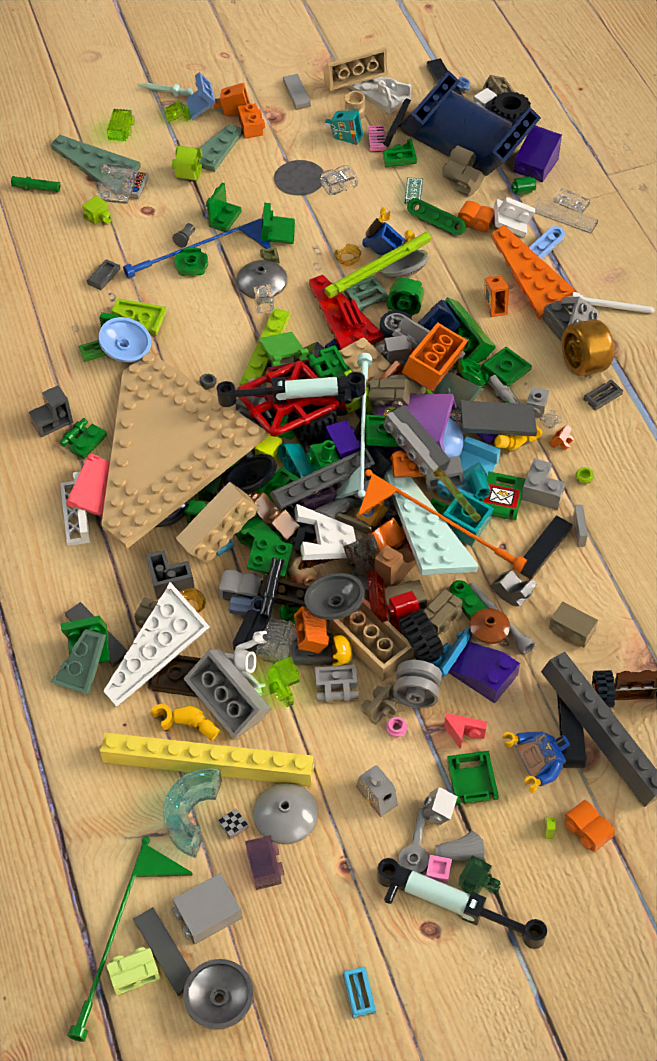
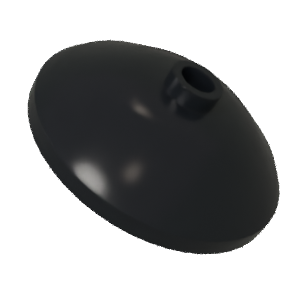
(252, 473)

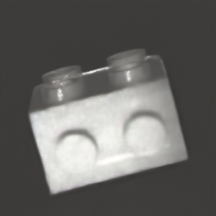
(117, 183)

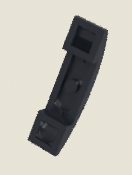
(380, 457)

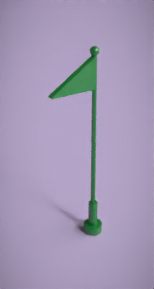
(147, 864)

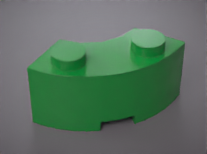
(256, 527)

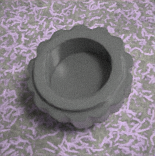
(208, 381)

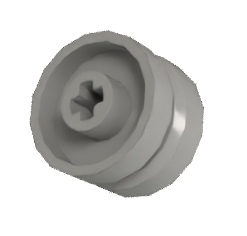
(417, 684)

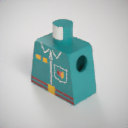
(346, 126)

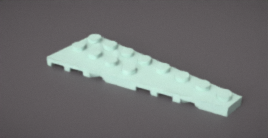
(430, 538)

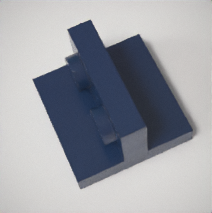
(442, 314)

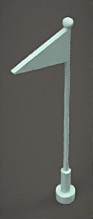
(355, 482)

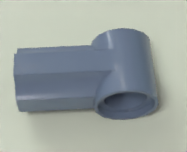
(241, 605)

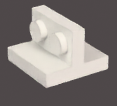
(513, 215)

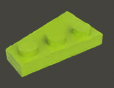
(147, 314)

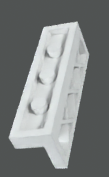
(82, 525)

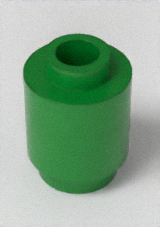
(523, 185)

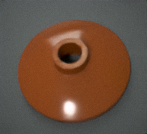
(488, 632)

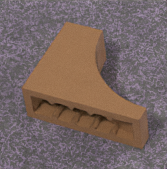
(394, 564)

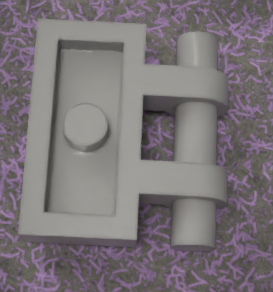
(336, 677)

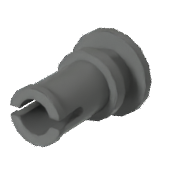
(182, 237)

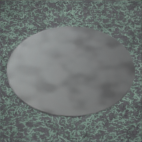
(298, 177)

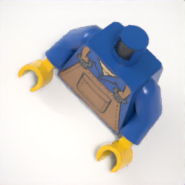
(540, 755)

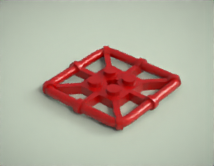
(282, 409)

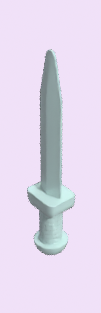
(176, 90)

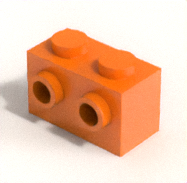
(251, 120)

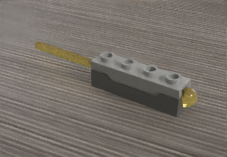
(423, 450)

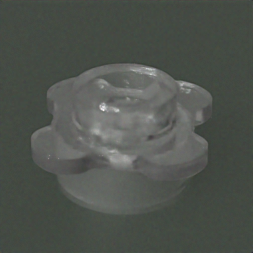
(550, 419)

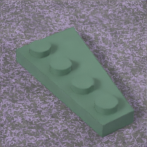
(219, 146)

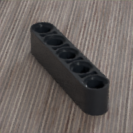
(574, 732)

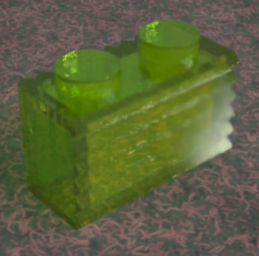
(120, 124)

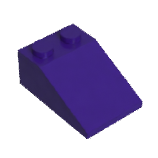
(485, 670)

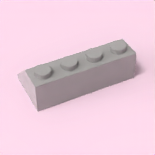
(226, 693)

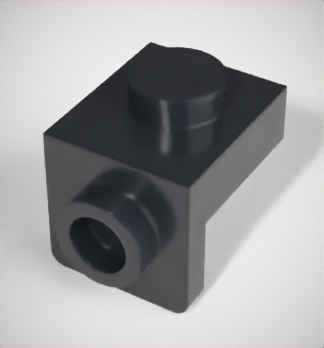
(302, 537)

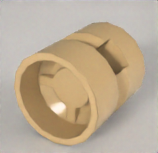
(355, 101)

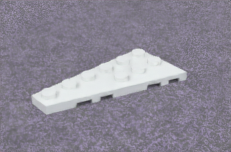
(162, 638)

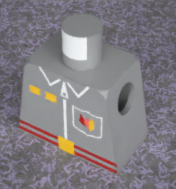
(375, 787)

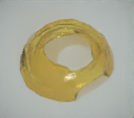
(350, 249)
(196, 595)

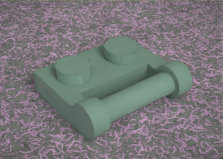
(365, 289)

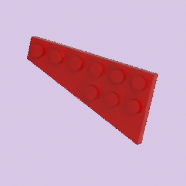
(334, 319)

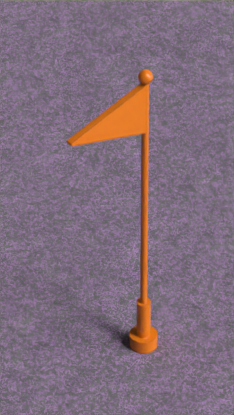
(379, 490)

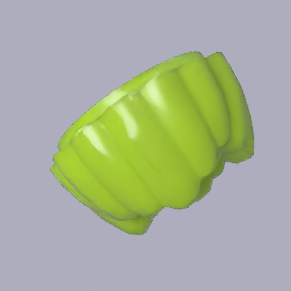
(584, 475)

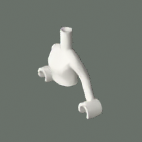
(246, 661)

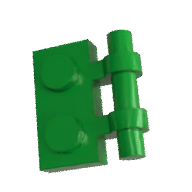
(331, 359)
(86, 442)

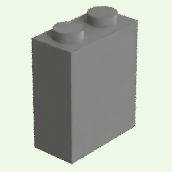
(206, 909)

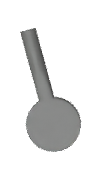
(414, 856)

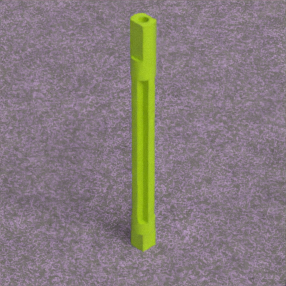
(377, 265)

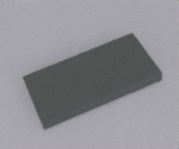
(498, 418)

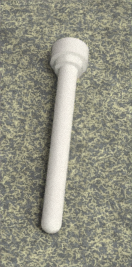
(617, 305)

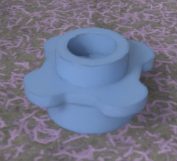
(463, 84)

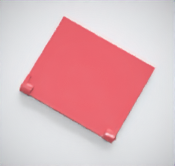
(90, 486)

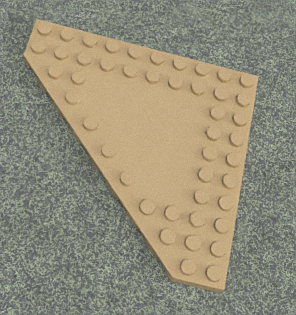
(167, 447)

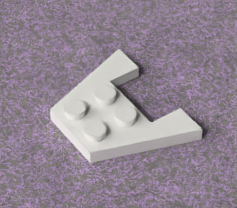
(329, 532)

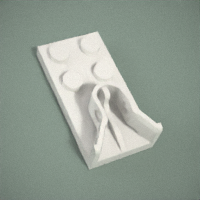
(383, 92)

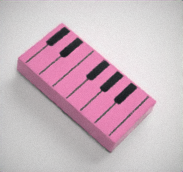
(376, 138)

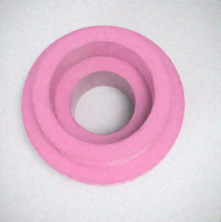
(396, 721)

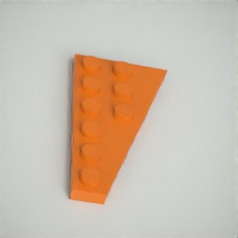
(532, 274)

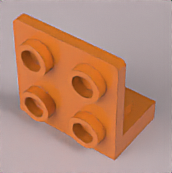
(403, 466)

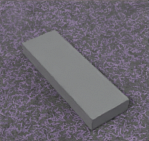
(297, 91)

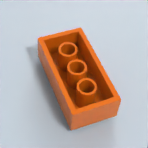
(434, 356)

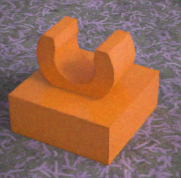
(560, 438)

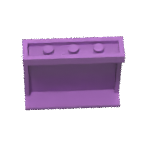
(431, 412)

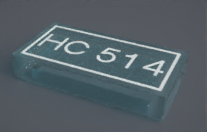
(413, 189)

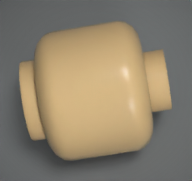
(304, 576)

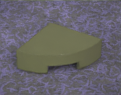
(270, 254)

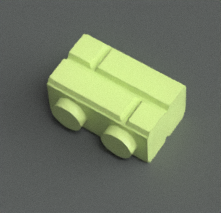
(133, 970)

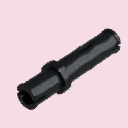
(269, 595)

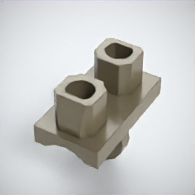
(383, 703)

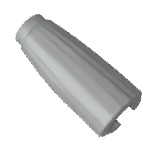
(338, 506)
(462, 848)

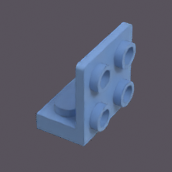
(202, 98)

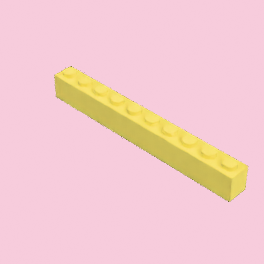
(192, 756)

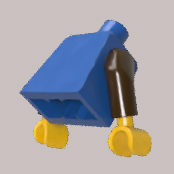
(383, 237)

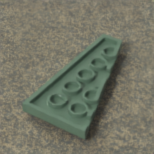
(90, 157)

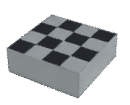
(233, 823)

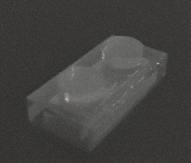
(571, 200)

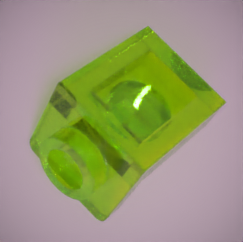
(177, 110)

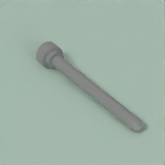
(524, 643)

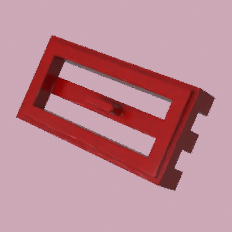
(354, 314)

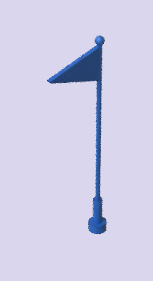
(251, 229)

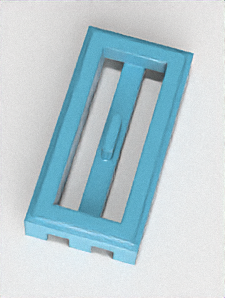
(363, 1011)

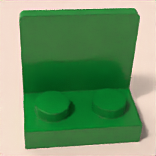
(220, 213)
(276, 228)
(264, 550)
(74, 630)

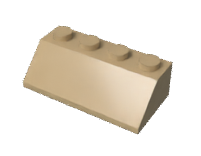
(356, 69)

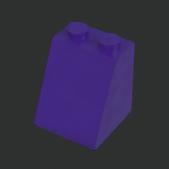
(538, 153)

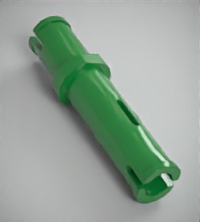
(29, 183)

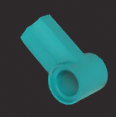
(477, 480)

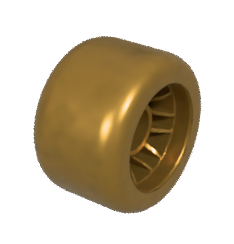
(587, 347)

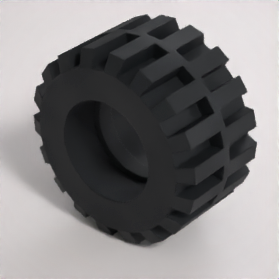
(510, 104)
(317, 428)
(421, 636)

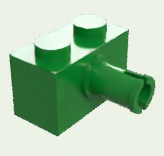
(321, 455)

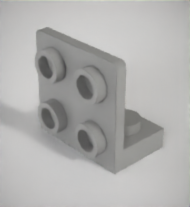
(580, 309)

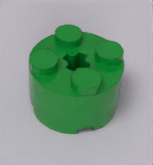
(405, 296)

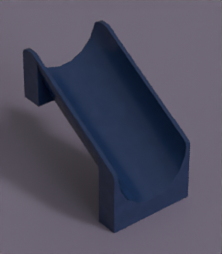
(452, 120)

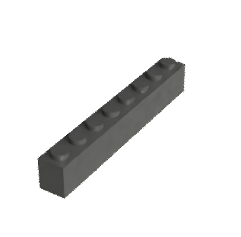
(603, 727)

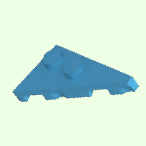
(451, 652)

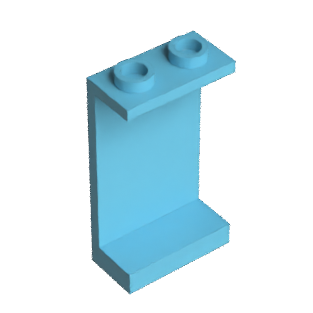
(472, 453)

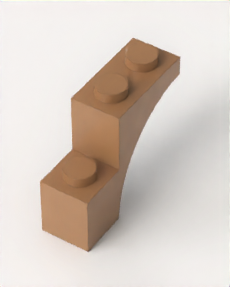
(276, 519)

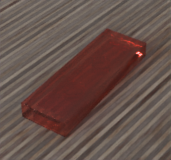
(377, 595)

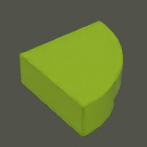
(550, 827)

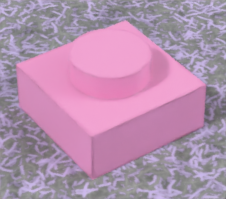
(439, 868)

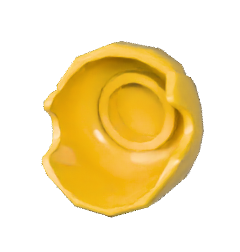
(341, 651)

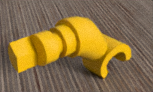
(513, 442)
(185, 715)

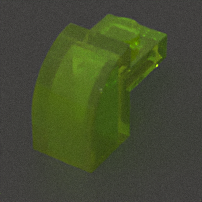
(280, 677)

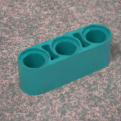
(294, 459)

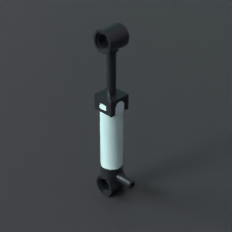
(350, 386)
(452, 899)

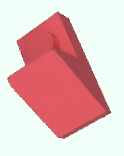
(459, 726)

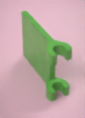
(283, 346)

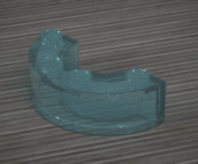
(181, 798)

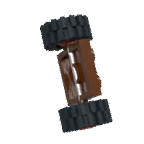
(626, 686)

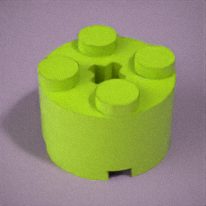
(187, 163)

